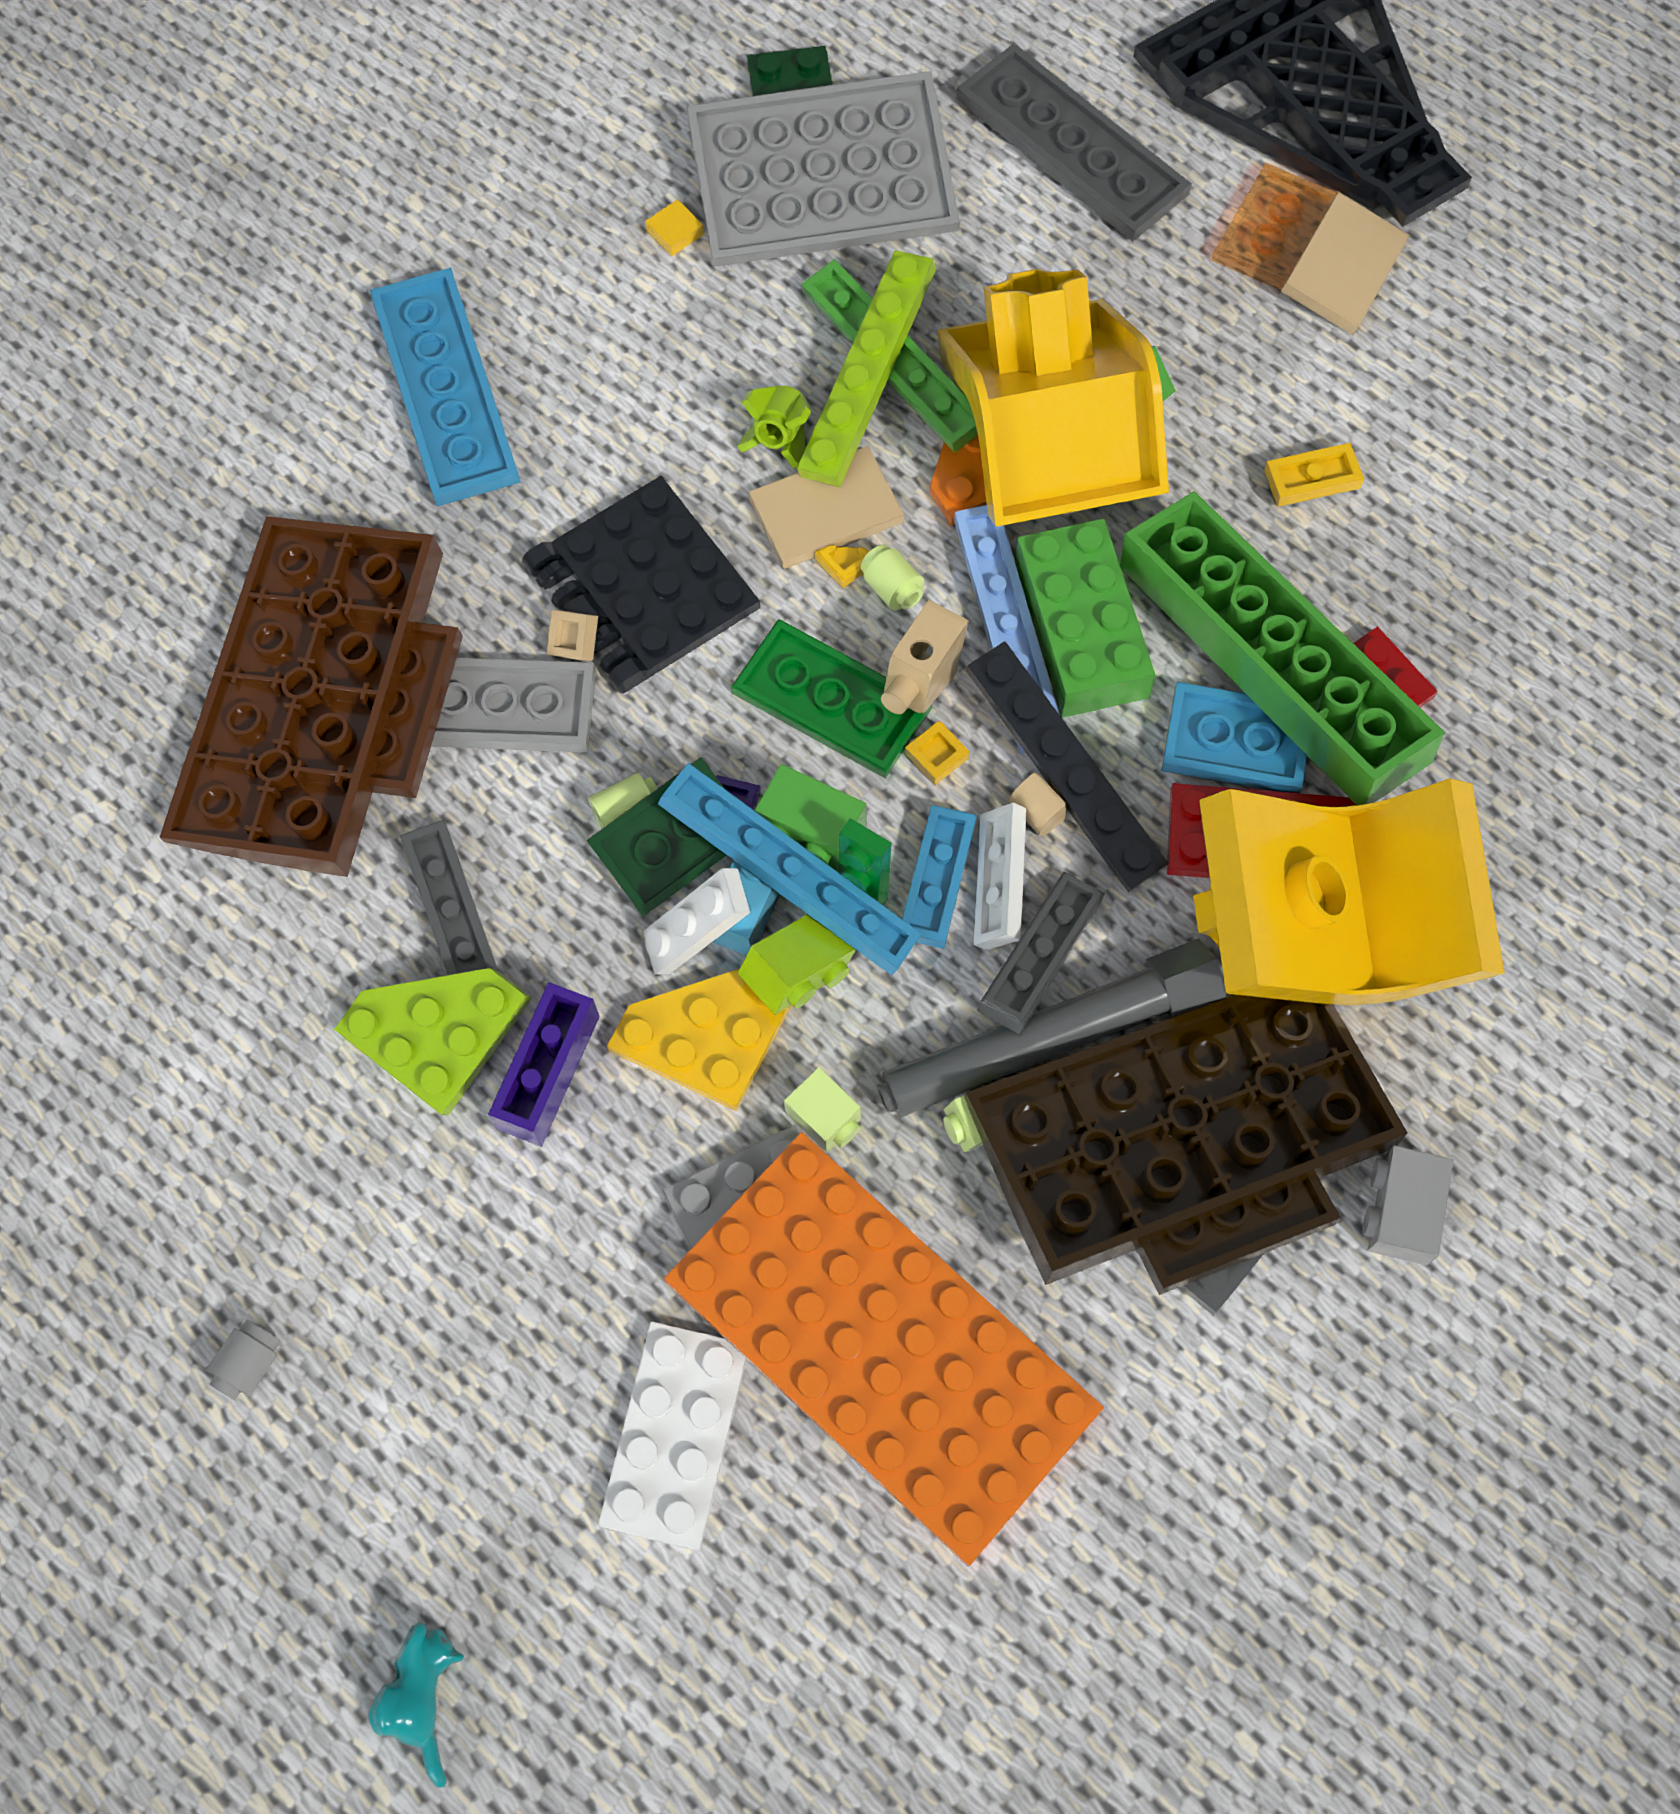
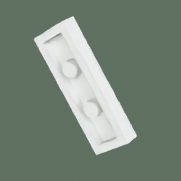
(1000, 876)
(696, 921)

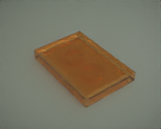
(1273, 226)

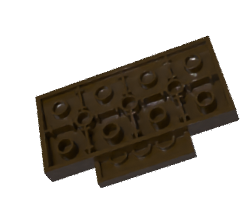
(1185, 1139)

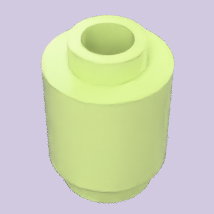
(892, 577)

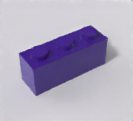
(544, 1064)

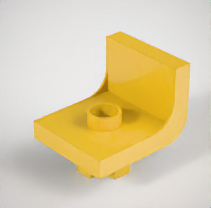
(1058, 398)
(1348, 897)

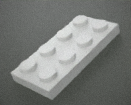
(674, 1437)

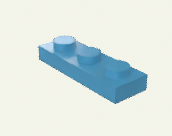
(939, 874)

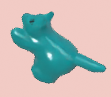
(409, 1702)

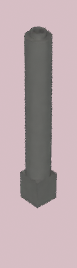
(1172, 983)

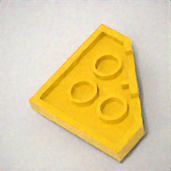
(701, 1036)

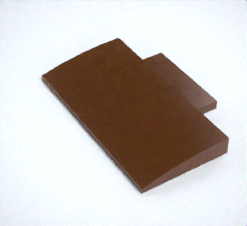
(316, 697)

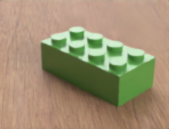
(1084, 618)

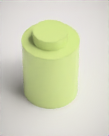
(619, 797)

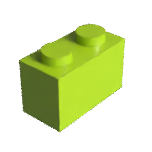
(795, 963)

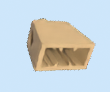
(912, 675)

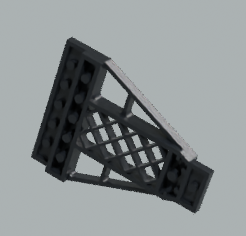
(1235, 41)

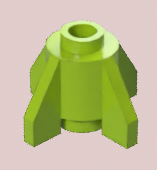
(778, 421)

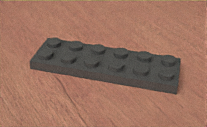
(1073, 142)

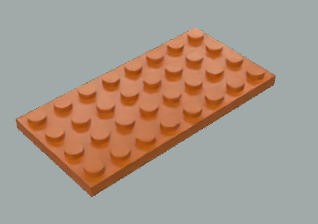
(884, 1347)

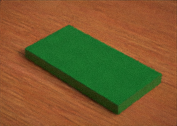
(826, 698)

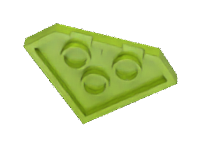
(435, 1030)

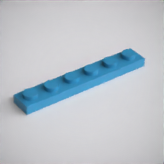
(789, 868)

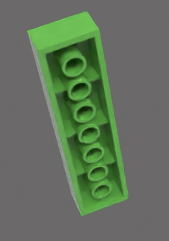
(1280, 650)

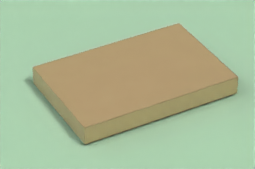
(1345, 263)
(810, 515)

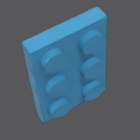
(1229, 741)

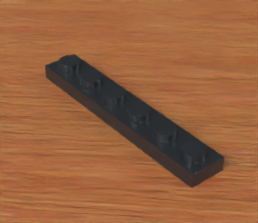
(1066, 766)

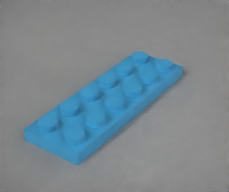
(444, 387)

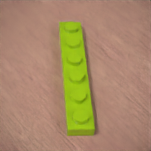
(867, 368)

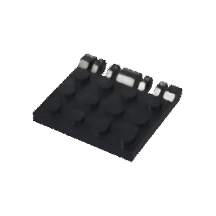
(647, 579)

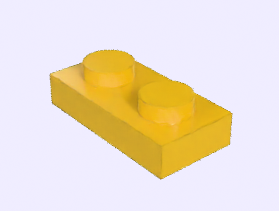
(1313, 474)

